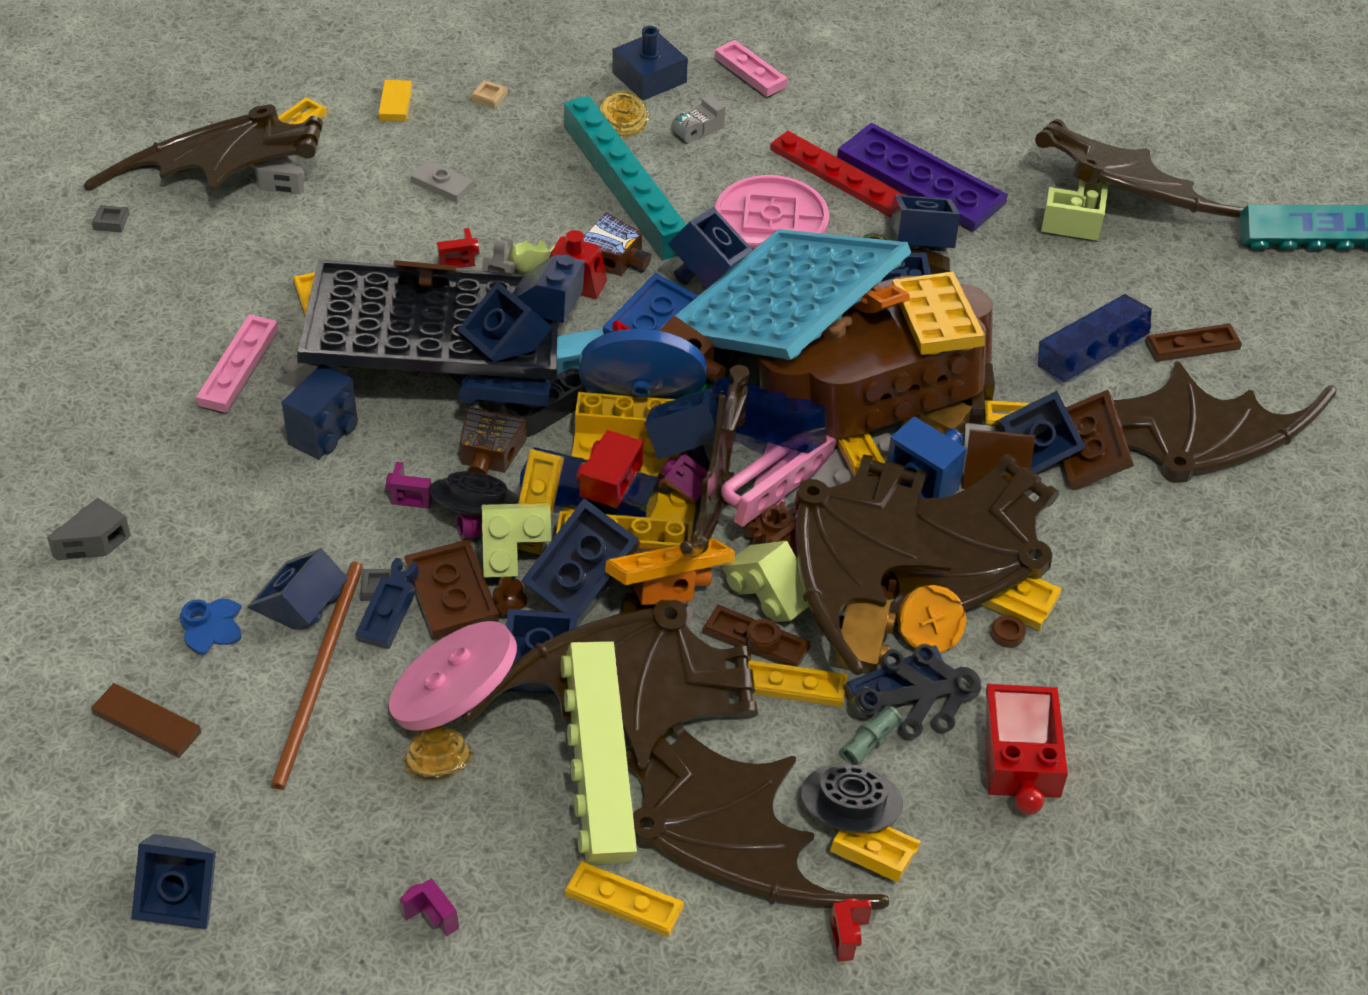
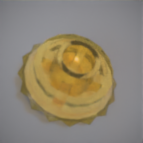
(625, 112)
(437, 753)

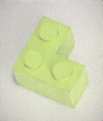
(1076, 212)
(504, 527)
(771, 574)

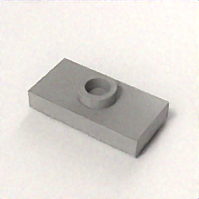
(442, 181)

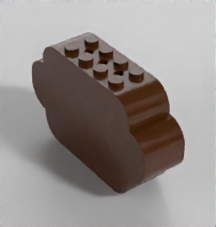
(878, 372)

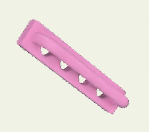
(777, 484)

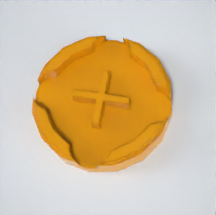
(931, 617)

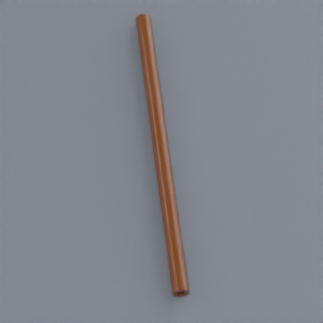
(316, 678)

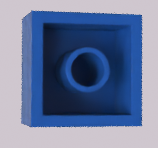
(928, 450)

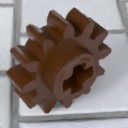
(769, 523)

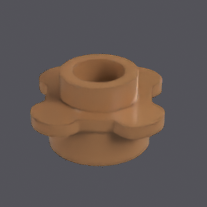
(838, 328)

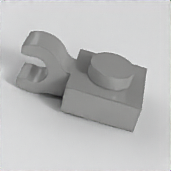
(499, 260)

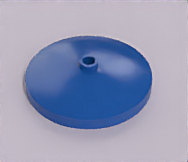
(642, 365)

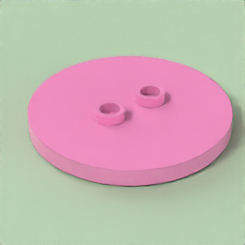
(770, 203)
(453, 676)

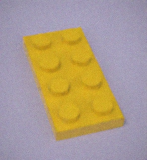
(939, 314)

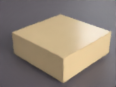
(489, 94)

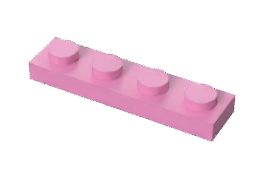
(237, 363)

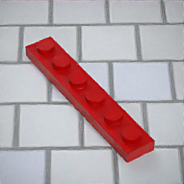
(835, 172)

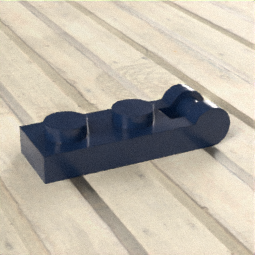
(505, 391)

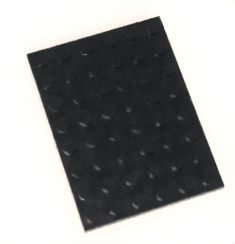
(387, 321)

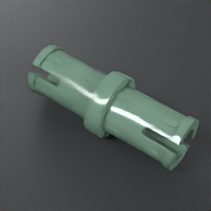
(870, 735)

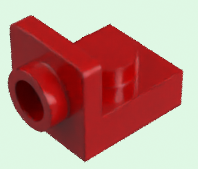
(458, 252)
(845, 926)

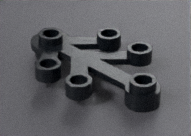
(922, 690)

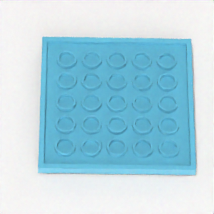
(790, 291)

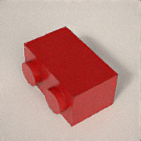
(610, 468)

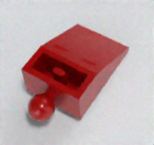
(1025, 744)

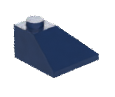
(173, 881)

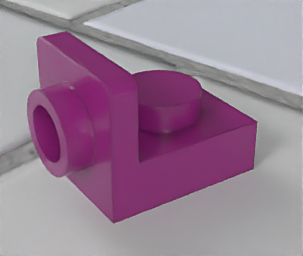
(683, 476)
(408, 489)
(434, 905)

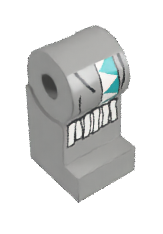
(700, 120)

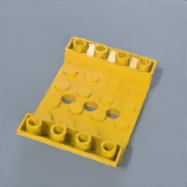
(673, 514)

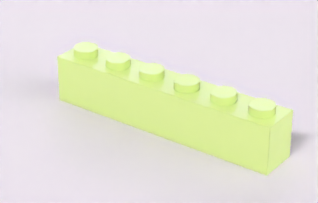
(599, 753)

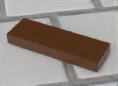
(1193, 342)
(732, 629)
(146, 720)

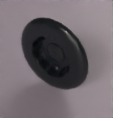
(468, 491)
(851, 798)

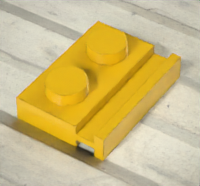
(1027, 601)
(881, 851)

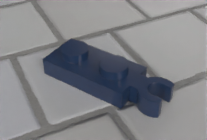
(388, 606)

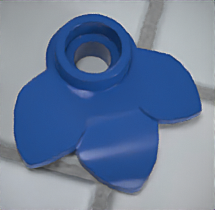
(213, 627)

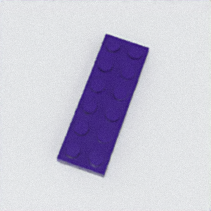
(921, 174)

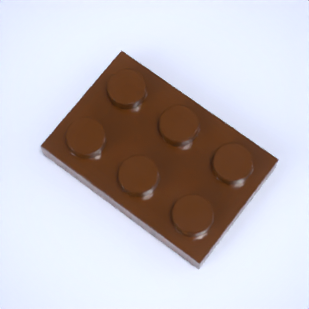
(1104, 441)
(451, 588)

